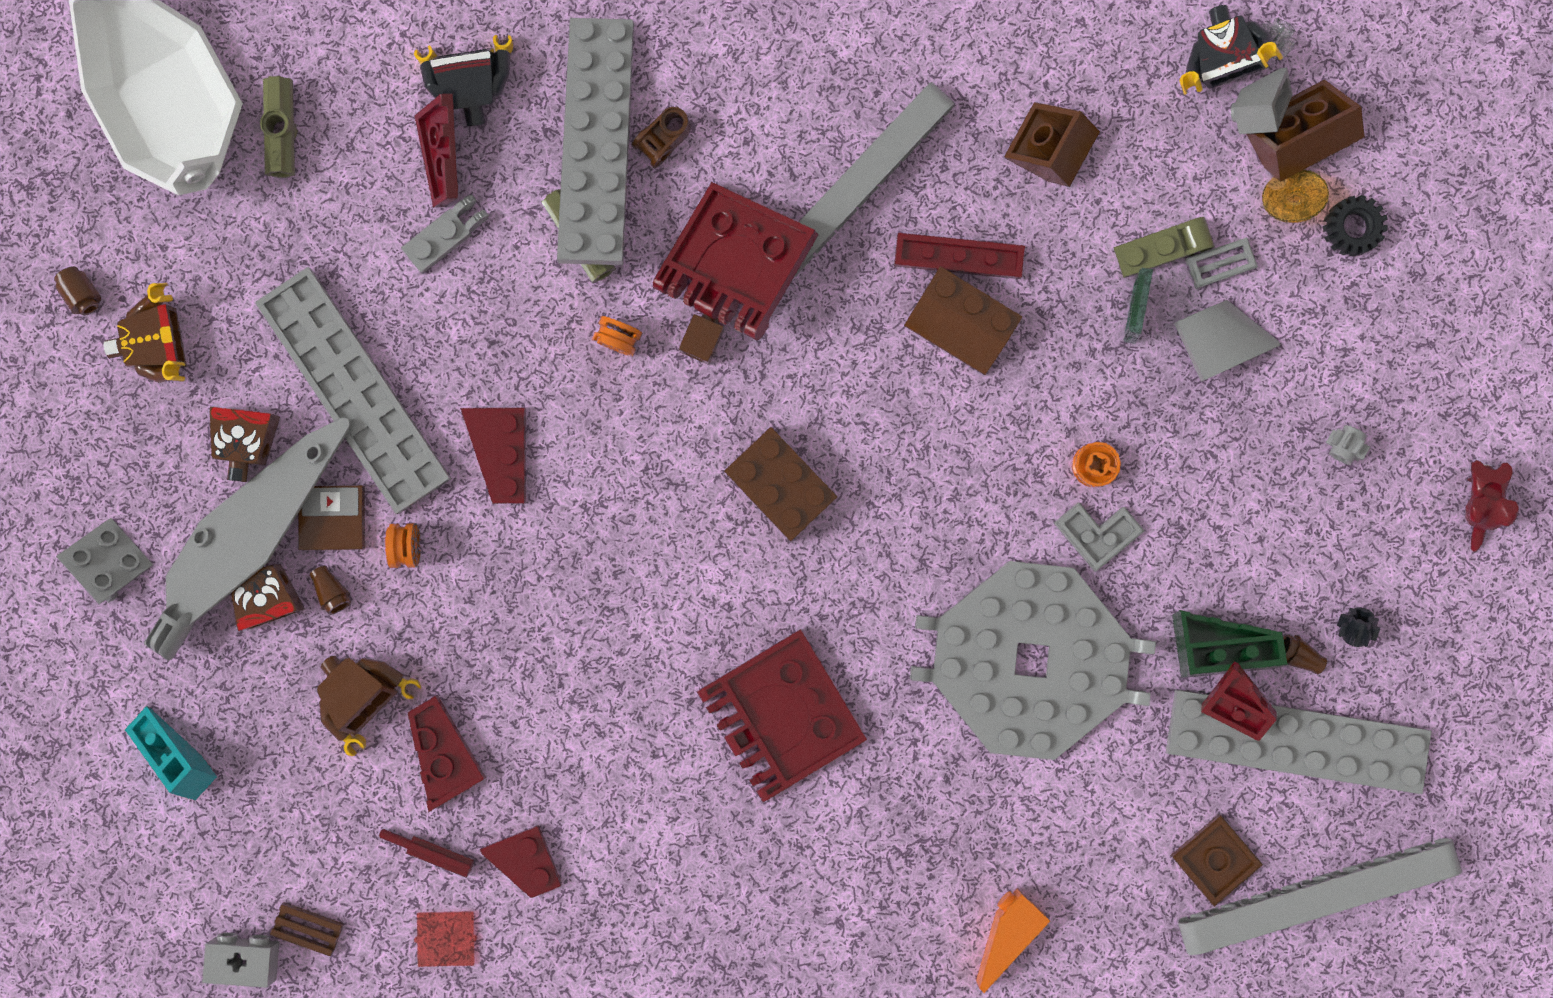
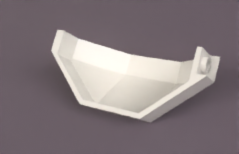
(155, 90)

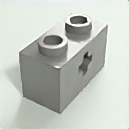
(224, 967)

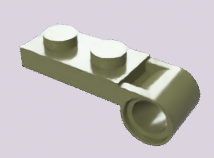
(1164, 246)

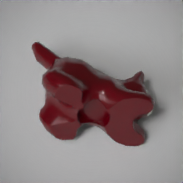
(1488, 502)

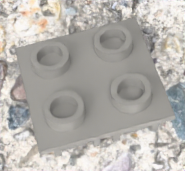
(104, 561)

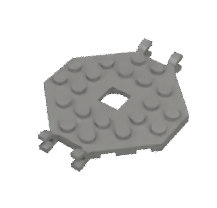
(1083, 670)

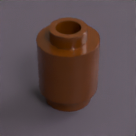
(77, 291)

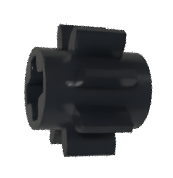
(1358, 627)

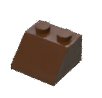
(1053, 143)

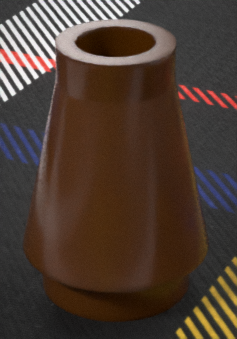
(330, 592)
(1302, 655)

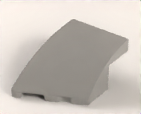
(1222, 339)

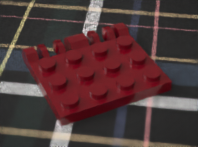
(735, 257)
(786, 711)

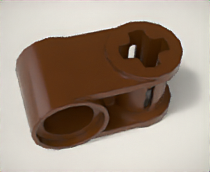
(662, 138)

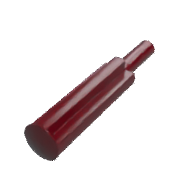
(431, 853)

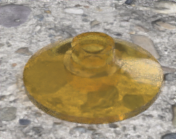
(1305, 187)

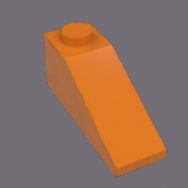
(1012, 930)

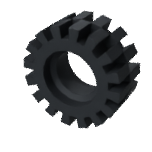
(1371, 216)

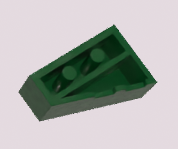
(1212, 645)

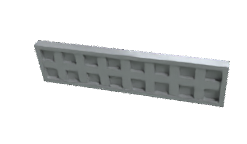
(596, 142)
(353, 389)
(1306, 745)

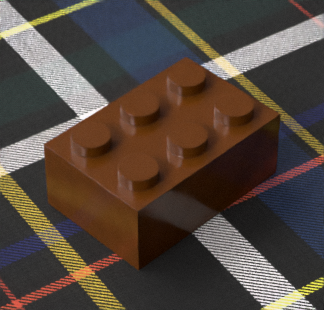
(780, 484)

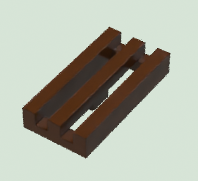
(280, 921)

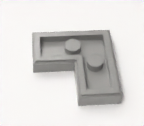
(1095, 542)

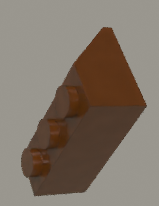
(1313, 128)
(963, 320)

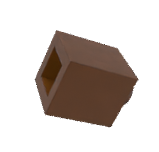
(701, 338)

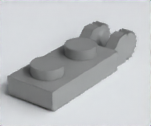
(443, 235)

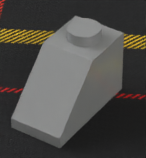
(1263, 103)

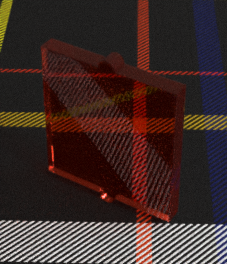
(445, 939)

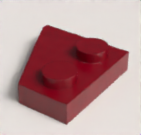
(1240, 704)
(525, 861)

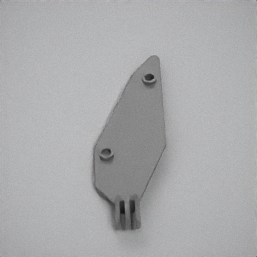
(241, 536)

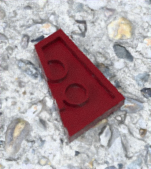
(438, 148)
(501, 450)
(442, 754)

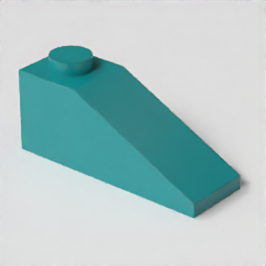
(170, 756)

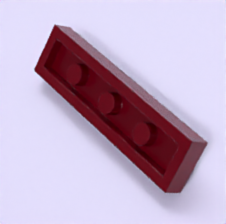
(959, 255)

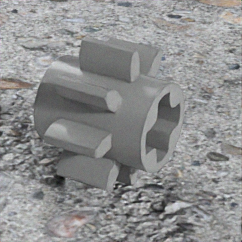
(1348, 445)

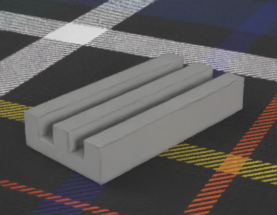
(1195, 271)

